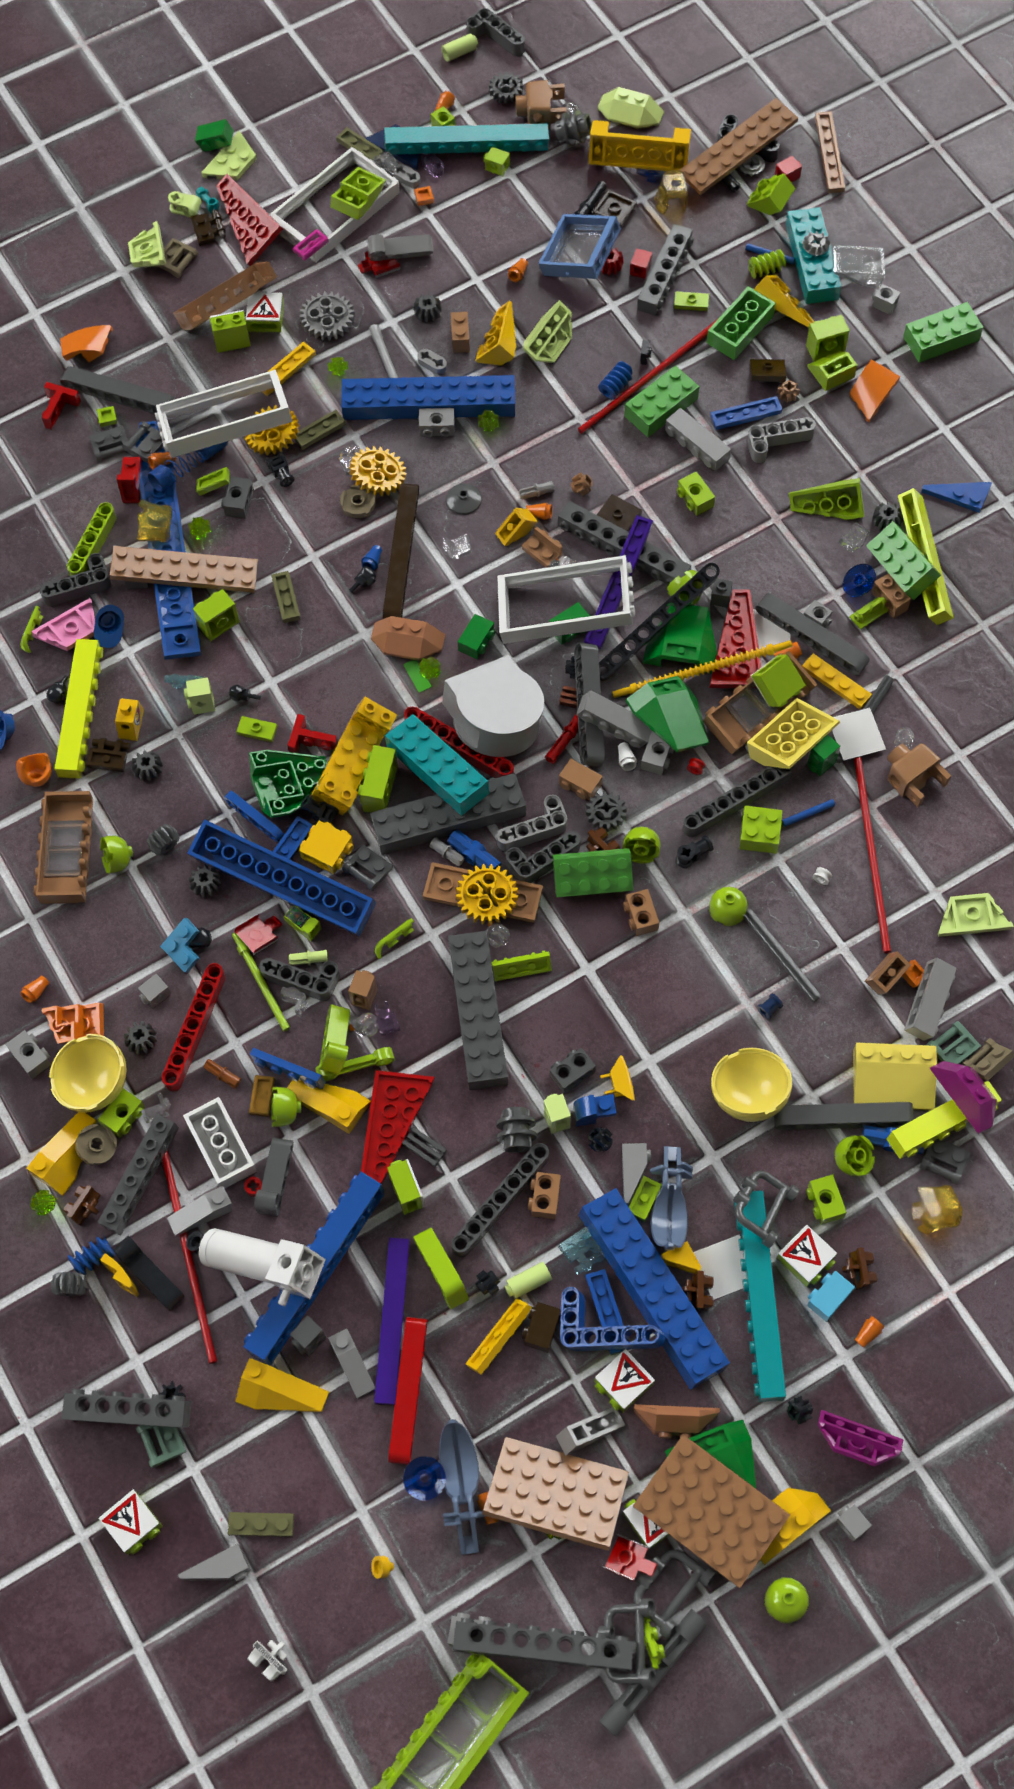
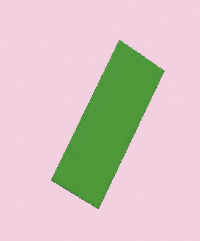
(412, 668)

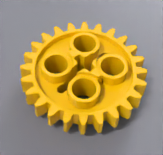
(273, 438)
(377, 471)
(472, 903)

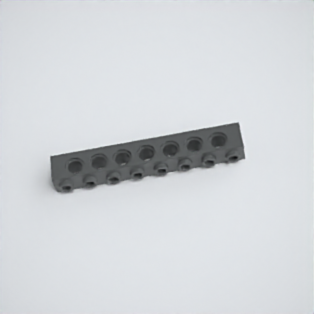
(604, 529)
(621, 1661)

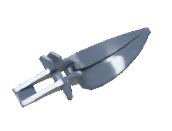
(669, 1210)
(462, 1478)

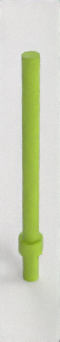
(244, 951)

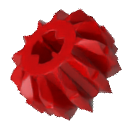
(613, 262)

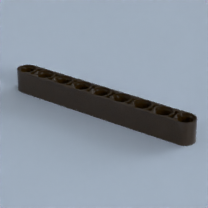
(401, 550)

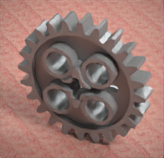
(327, 315)

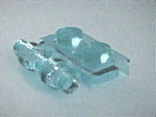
(178, 681)
(577, 1246)

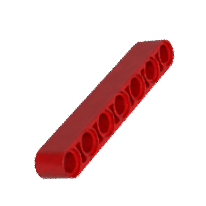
(478, 761)
(193, 1036)
(407, 1391)

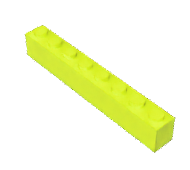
(920, 532)
(78, 709)

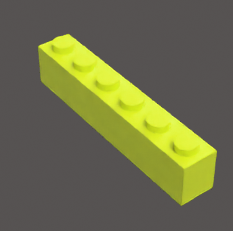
(929, 1127)

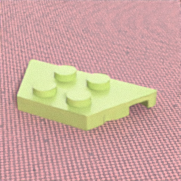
(231, 160)
(147, 248)
(973, 915)

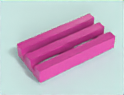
(313, 246)

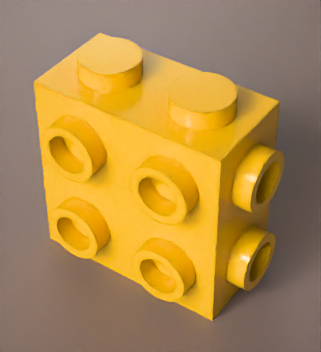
(326, 846)

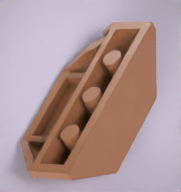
(407, 638)
(675, 1420)

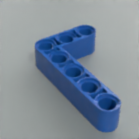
(602, 1333)

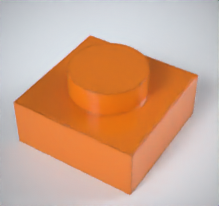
(424, 196)
(913, 974)

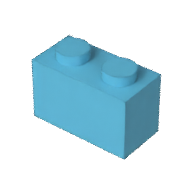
(830, 1295)

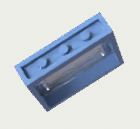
(579, 246)

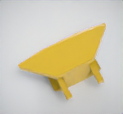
(620, 1080)

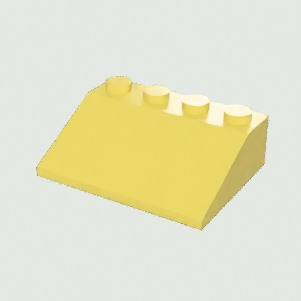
(790, 735)
(895, 1074)

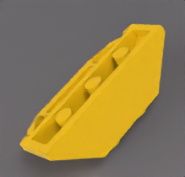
(805, 1511)

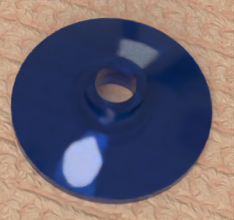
(651, 175)
(859, 580)
(433, 1486)

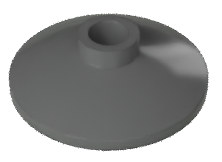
(465, 504)

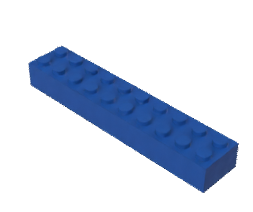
(405, 396)
(282, 878)
(331, 1244)
(653, 1288)

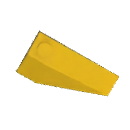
(777, 291)
(500, 339)
(333, 1103)
(58, 1160)
(276, 1390)

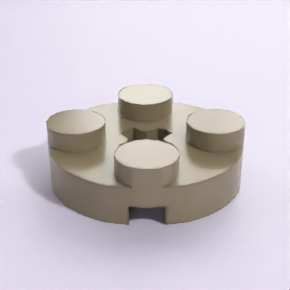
(357, 510)
(91, 1155)

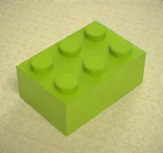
(378, 779)

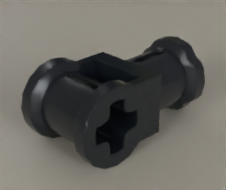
(280, 469)
(320, 811)
(690, 853)

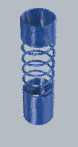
(162, 476)

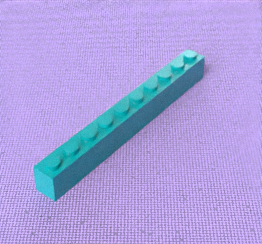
(466, 138)
(761, 1306)

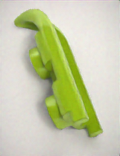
(35, 619)
(391, 939)
(654, 1651)

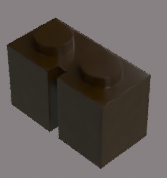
(542, 1327)

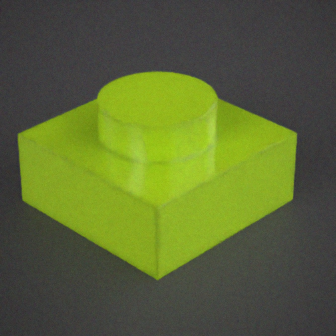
(107, 416)

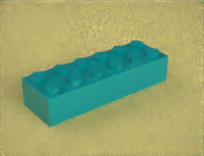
(814, 271)
(437, 764)

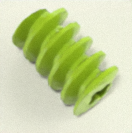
(766, 263)

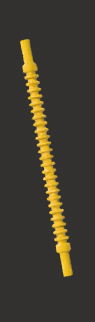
(769, 649)

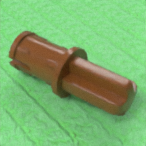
(222, 1074)

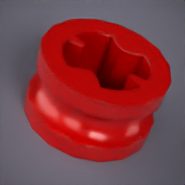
(695, 766)
(248, 1182)

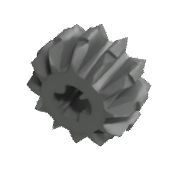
(427, 307)
(885, 514)
(140, 766)
(163, 839)
(202, 875)
(136, 1033)
(68, 1284)

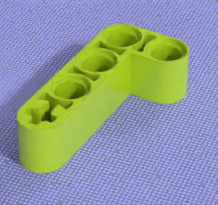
(333, 1047)
(441, 1268)

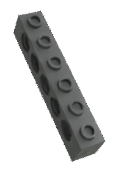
(665, 269)
(138, 1174)
(74, 1408)

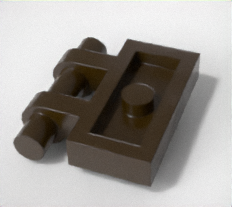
(203, 229)
(108, 759)

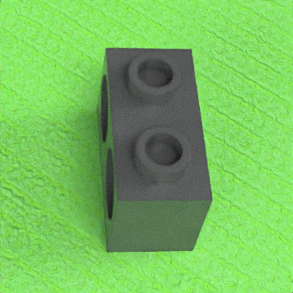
(575, 1073)
(307, 1336)

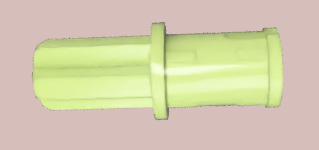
(308, 957)

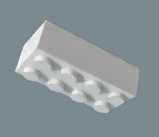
(220, 1143)

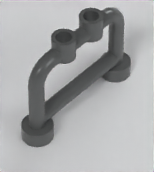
(742, 1199)
(645, 1582)
(645, 1608)

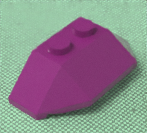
(968, 1093)
(858, 1440)

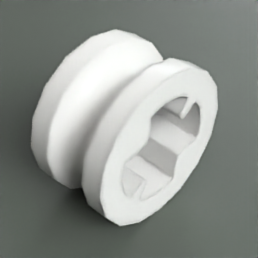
(822, 876)

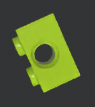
(692, 485)
(124, 1102)
(826, 1187)

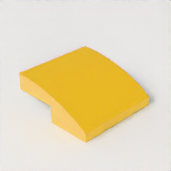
(120, 1276)

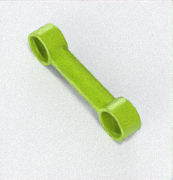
(379, 1058)

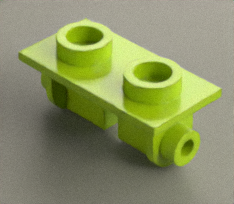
(869, 612)

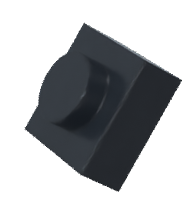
(646, 352)

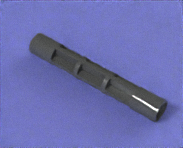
(635, 1694)

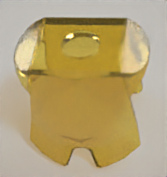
(668, 191)
(154, 522)
(937, 1209)

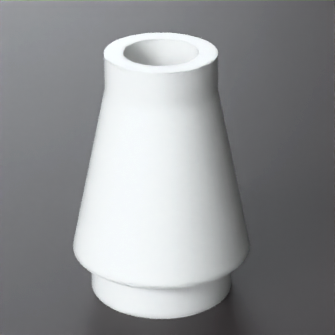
(627, 760)

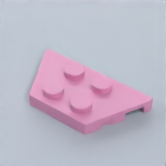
(69, 626)

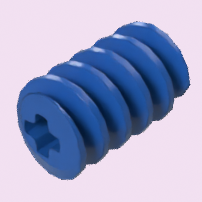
(616, 380)
(91, 1255)

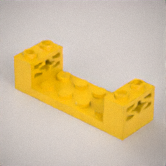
(638, 150)
(346, 765)

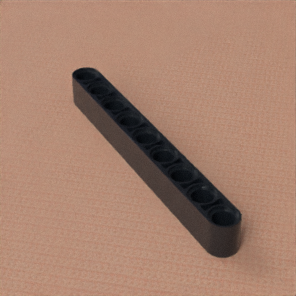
(663, 615)

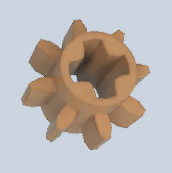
(788, 391)
(581, 484)

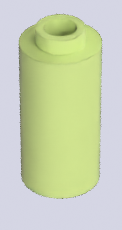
(459, 47)
(528, 1280)

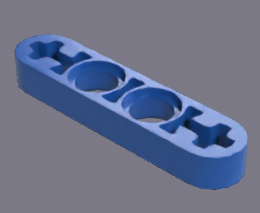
(253, 816)

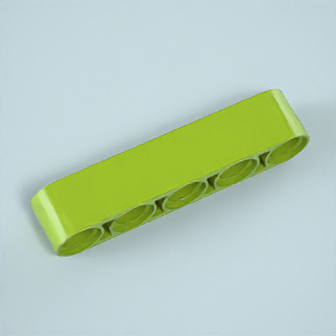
(104, 518)

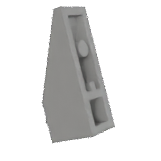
(633, 1167)
(200, 1211)
(351, 1363)
(589, 1430)
(223, 1566)

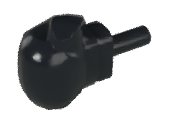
(364, 578)
(57, 692)
(239, 693)
(203, 938)

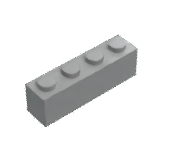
(697, 439)
(613, 719)
(930, 999)

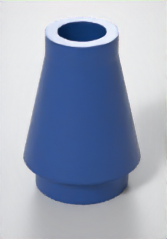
(372, 557)

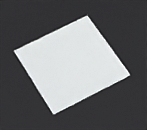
(768, 632)
(857, 734)
(724, 1265)

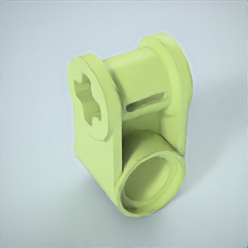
(185, 204)

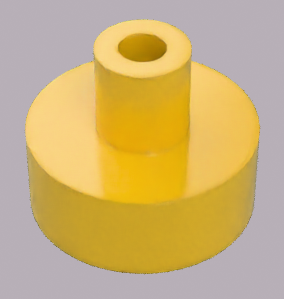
(381, 1567)

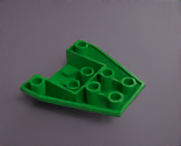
(684, 639)
(670, 712)
(284, 779)
(731, 1447)

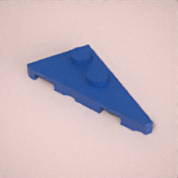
(962, 494)

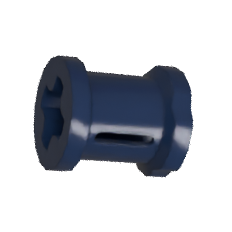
(770, 1006)

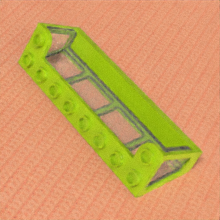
(457, 1729)

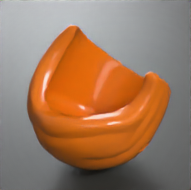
(34, 769)

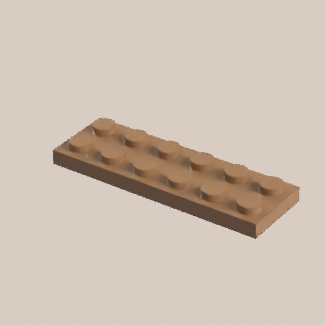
(444, 880)

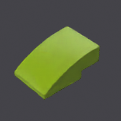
(357, 193)

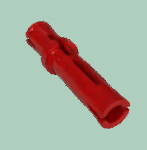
(568, 733)

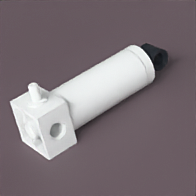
(285, 1264)

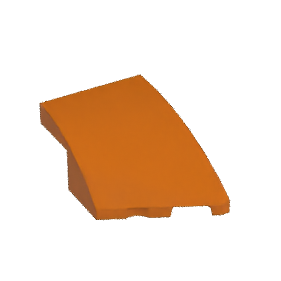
(87, 341)
(873, 388)
(75, 1021)

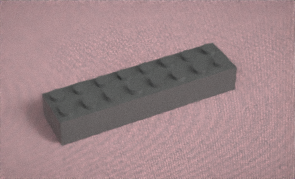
(432, 817)
(478, 1010)

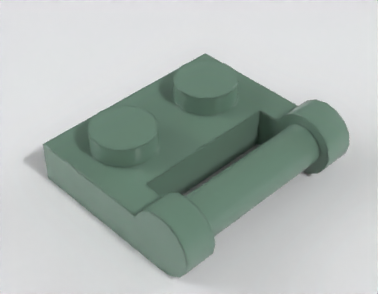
(959, 1049)
(169, 1440)

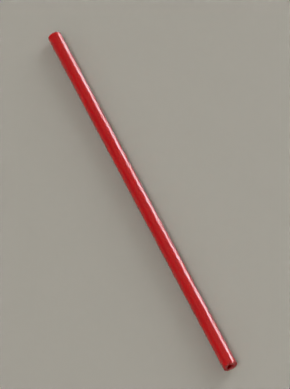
(644, 380)
(872, 855)
(190, 1264)

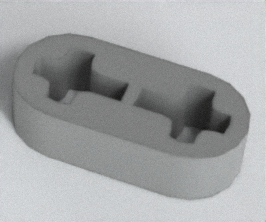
(407, 174)
(431, 362)

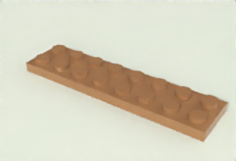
(738, 146)
(183, 569)

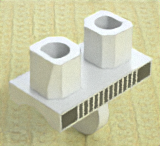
(261, 1653)

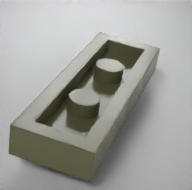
(351, 139)
(319, 429)
(285, 596)
(261, 1524)

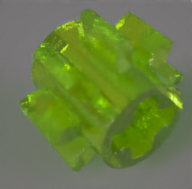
(338, 366)
(488, 420)
(199, 527)
(430, 668)
(42, 1202)

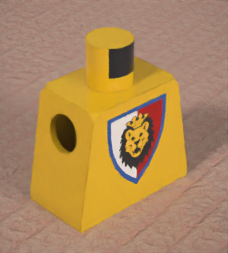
(129, 713)

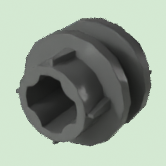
(573, 127)
(516, 1133)

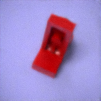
(58, 398)
(129, 480)
(309, 737)

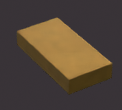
(261, 1096)

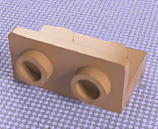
(542, 547)

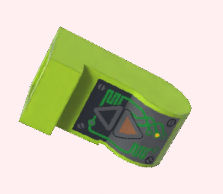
(302, 923)

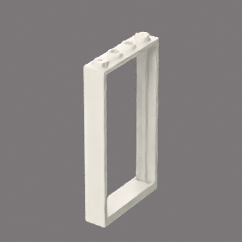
(320, 181)
(227, 431)
(561, 573)

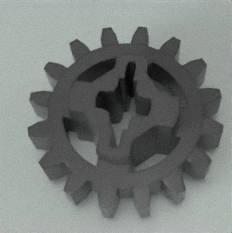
(506, 87)
(614, 808)

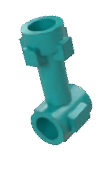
(212, 203)

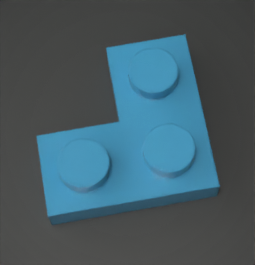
(177, 945)

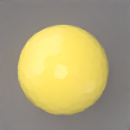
(88, 1073)
(751, 1084)

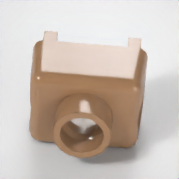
(537, 102)
(912, 769)

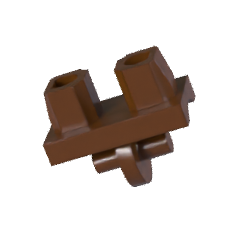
(597, 843)
(84, 1205)
(858, 1269)
(695, 1290)

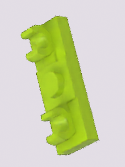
(521, 966)

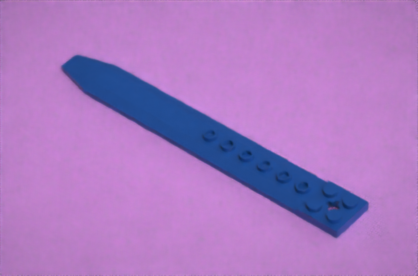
(173, 601)

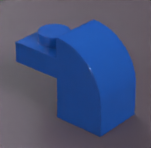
(590, 1108)

